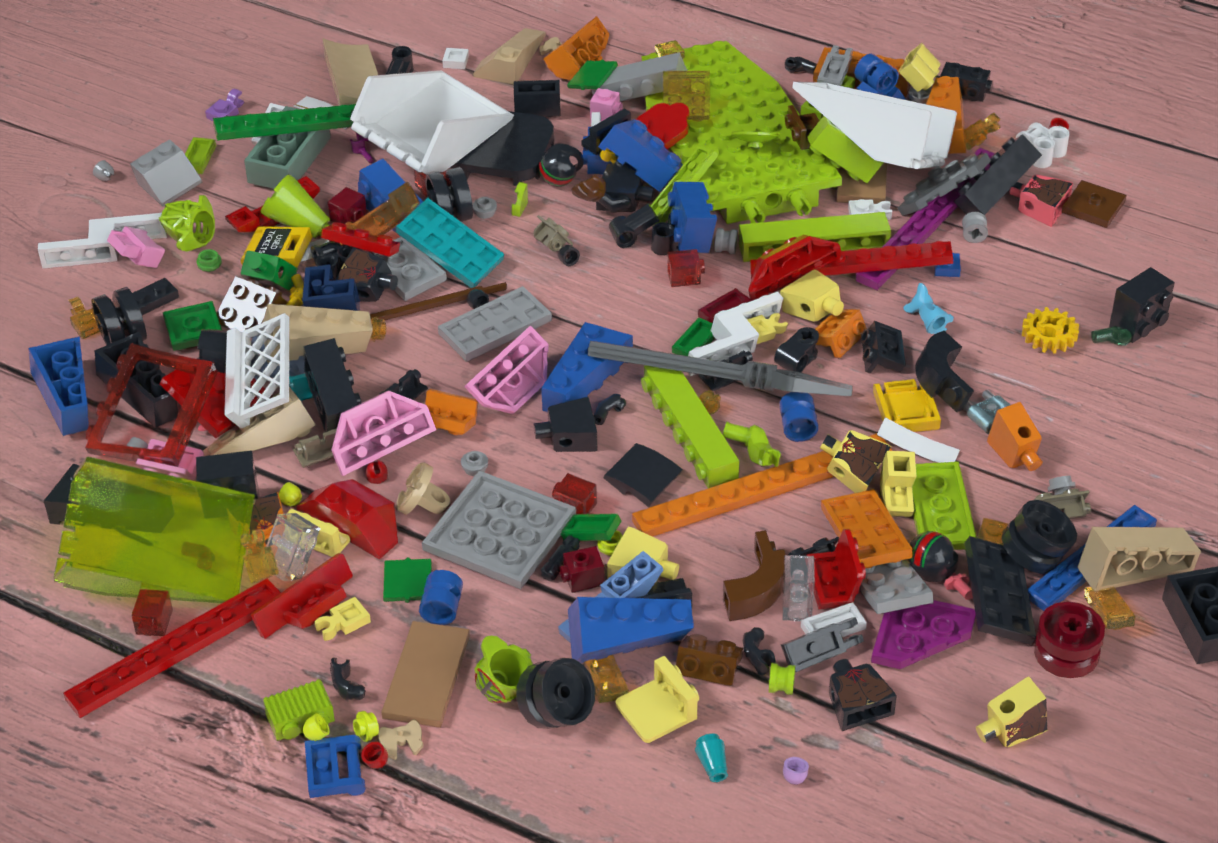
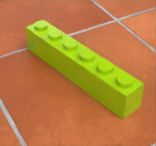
(849, 231)
(691, 425)

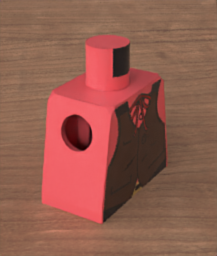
(1042, 197)

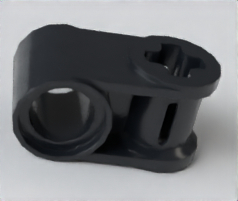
(798, 350)

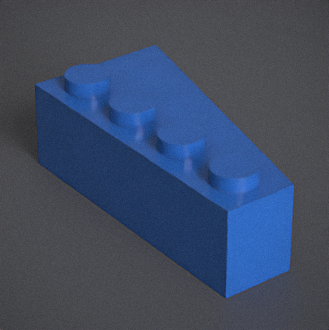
(577, 372)

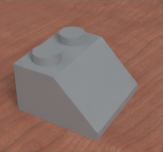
(165, 173)

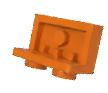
(451, 411)

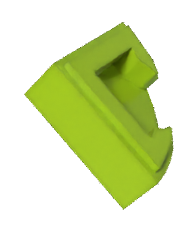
(522, 199)

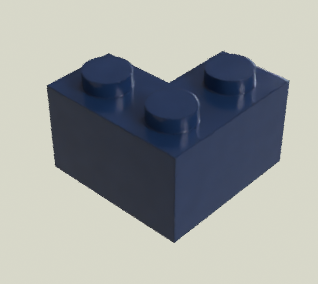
(324, 292)

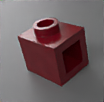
(347, 206)
(582, 569)

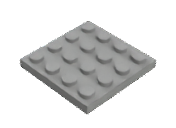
(499, 529)

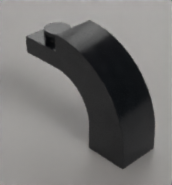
(935, 371)

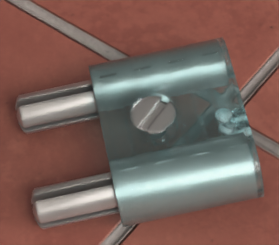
(985, 411)

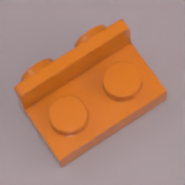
(841, 331)

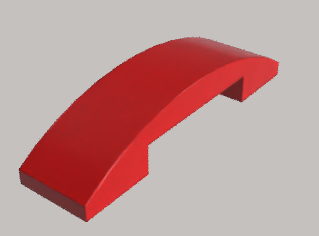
(247, 221)

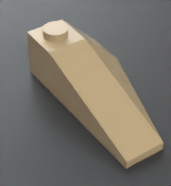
(511, 58)
(266, 429)

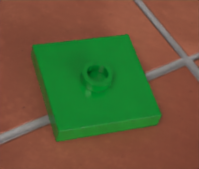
(187, 322)

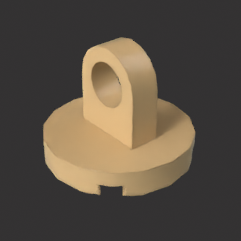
(422, 492)

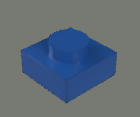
(949, 270)

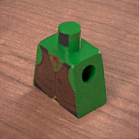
(265, 270)

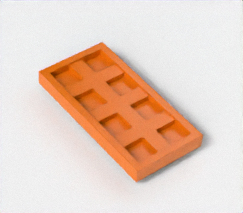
(871, 524)

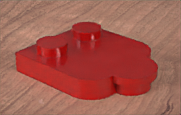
(667, 122)

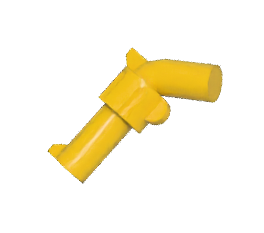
(296, 292)

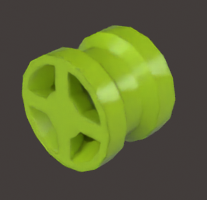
(782, 678)

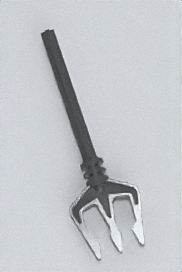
(751, 374)

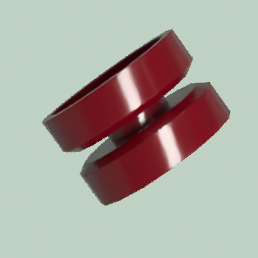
(1069, 639)

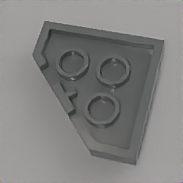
(942, 181)

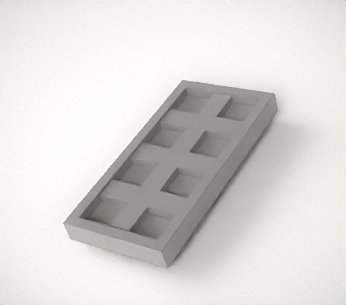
(494, 323)

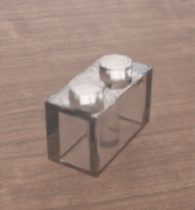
(292, 545)
(798, 587)

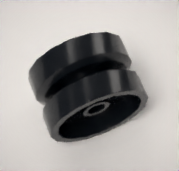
(451, 193)
(118, 317)
(1039, 536)
(556, 693)

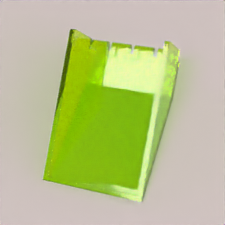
(152, 534)

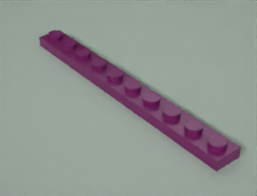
(918, 228)

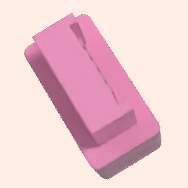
(137, 246)

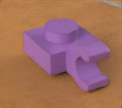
(226, 108)

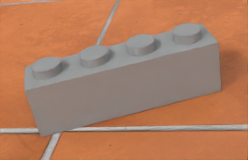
(642, 77)

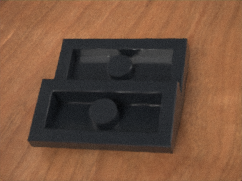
(643, 473)

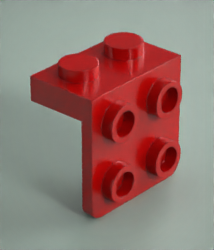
(838, 573)

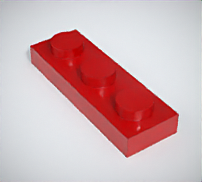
(360, 239)

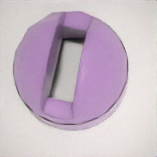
(795, 770)

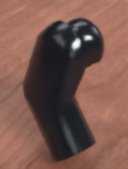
(798, 64)
(603, 408)

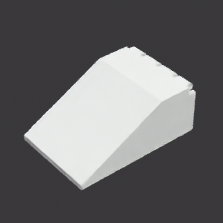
(425, 118)
(885, 126)

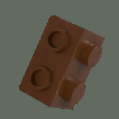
(800, 126)
(708, 659)

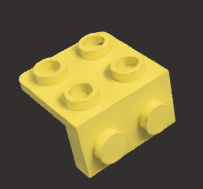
(660, 704)

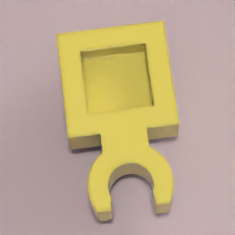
(767, 327)
(345, 617)

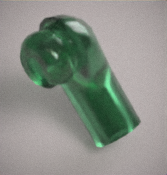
(1112, 334)

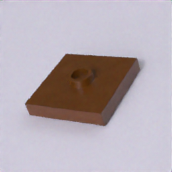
(1094, 203)

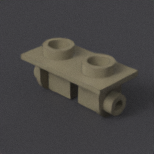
(551, 234)
(315, 449)
(1070, 501)

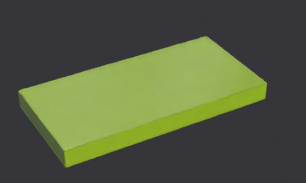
(942, 502)

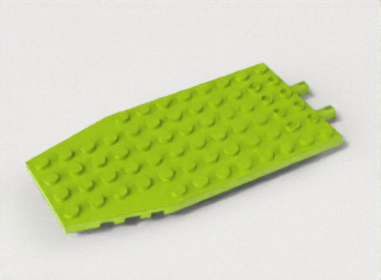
(745, 179)

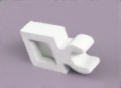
(867, 206)

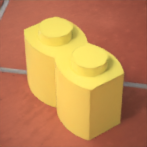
(920, 68)

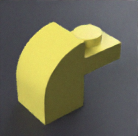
(896, 482)

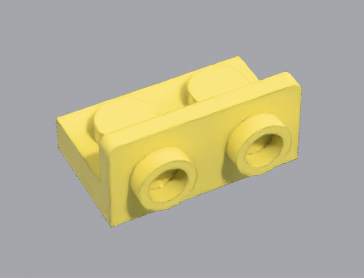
(329, 539)

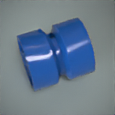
(876, 73)
(798, 416)
(441, 597)

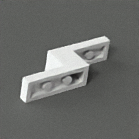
(97, 248)
(734, 331)

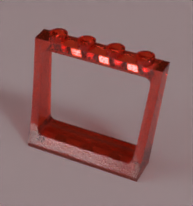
(186, 420)

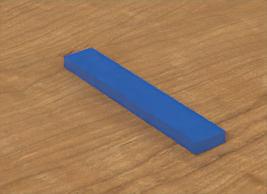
(1066, 576)

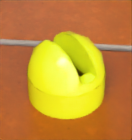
(290, 494)
(316, 728)

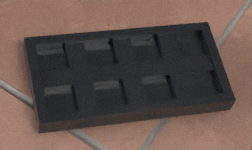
(999, 592)

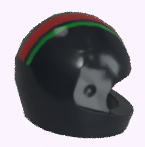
(556, 164)
(933, 556)

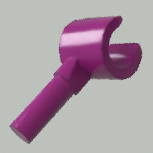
(359, 147)

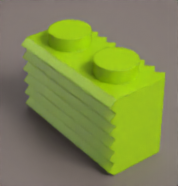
(291, 709)

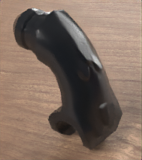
(759, 658)
(344, 687)

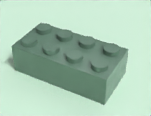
(284, 155)

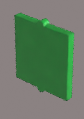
(592, 74)
(405, 579)

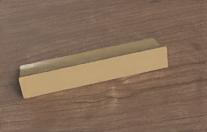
(348, 69)

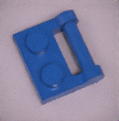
(324, 769)

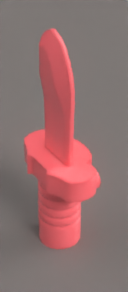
(959, 583)

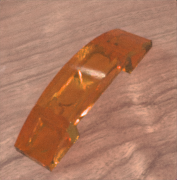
(390, 213)

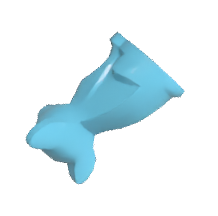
(932, 315)

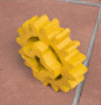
(1050, 330)

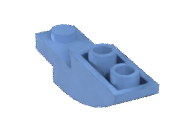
(629, 582)

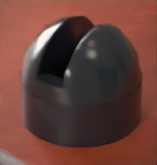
(572, 254)
(477, 298)

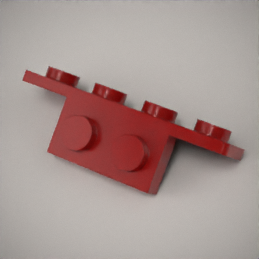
(306, 598)

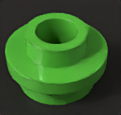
(208, 260)

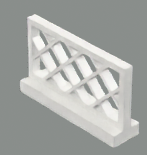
(240, 373)

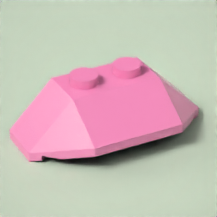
(513, 374)
(378, 429)

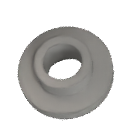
(484, 207)
(473, 462)
(1061, 484)

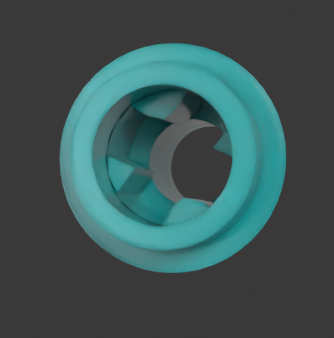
(712, 756)

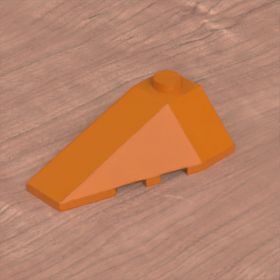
(577, 49)

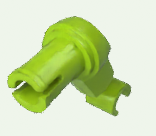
(756, 441)

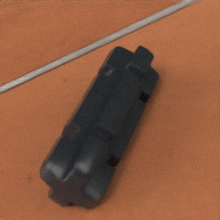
(550, 569)

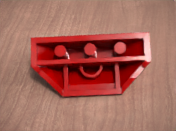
(790, 262)
(357, 513)

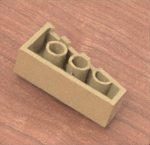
(313, 325)
(1135, 555)

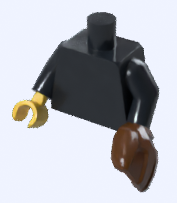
(616, 190)

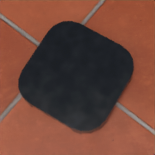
(512, 150)

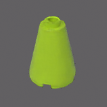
(295, 207)

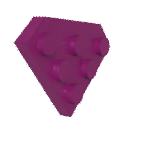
(921, 632)

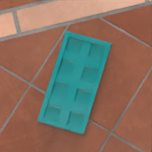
(450, 243)

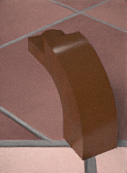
(760, 590)

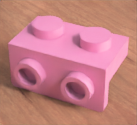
(186, 468)

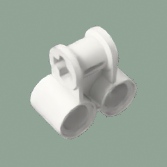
(1048, 142)

